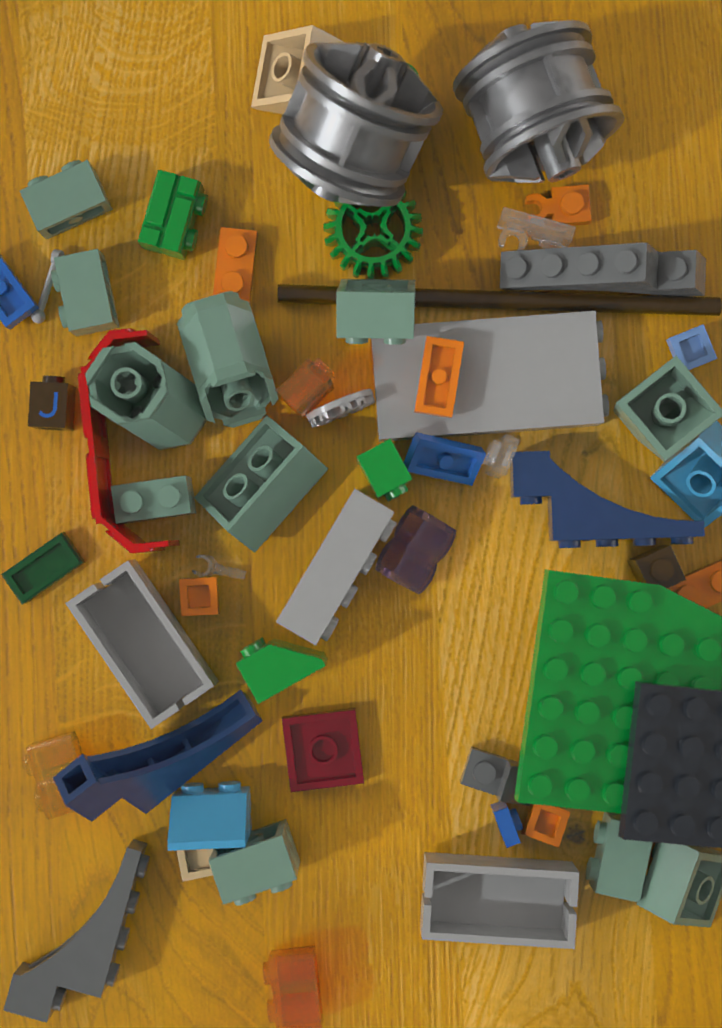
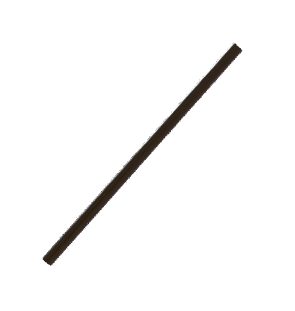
(526, 300)

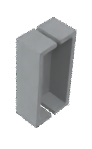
(335, 567)
(142, 642)
(499, 900)

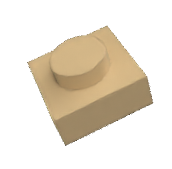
(194, 863)

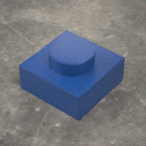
(508, 823)

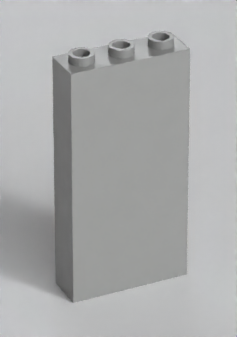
(510, 379)

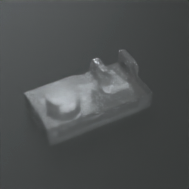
(524, 225)

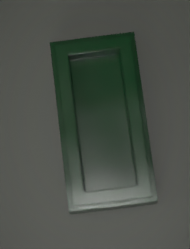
(43, 568)

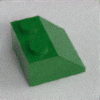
(276, 666)

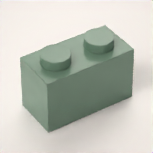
(65, 198)
(85, 293)
(153, 499)
(618, 863)

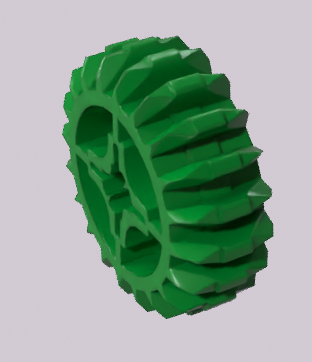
(384, 240)

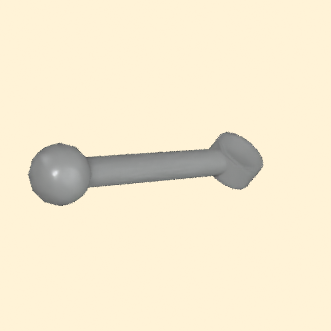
(39, 316)

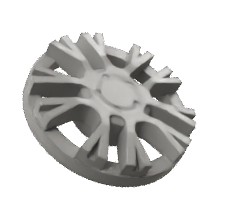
(341, 407)

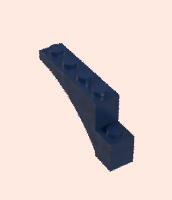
(582, 514)
(158, 767)

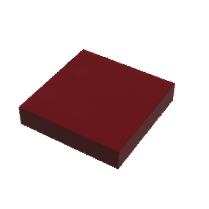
(323, 750)

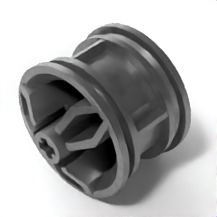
(537, 102)
(355, 123)

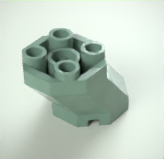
(227, 359)
(145, 396)

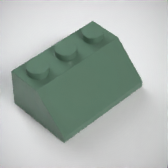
(260, 484)

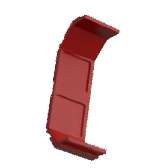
(98, 458)

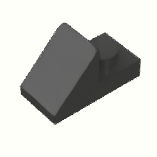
(491, 774)

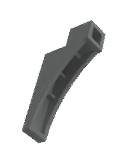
(605, 268)
(88, 956)

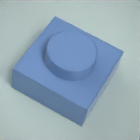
(692, 347)

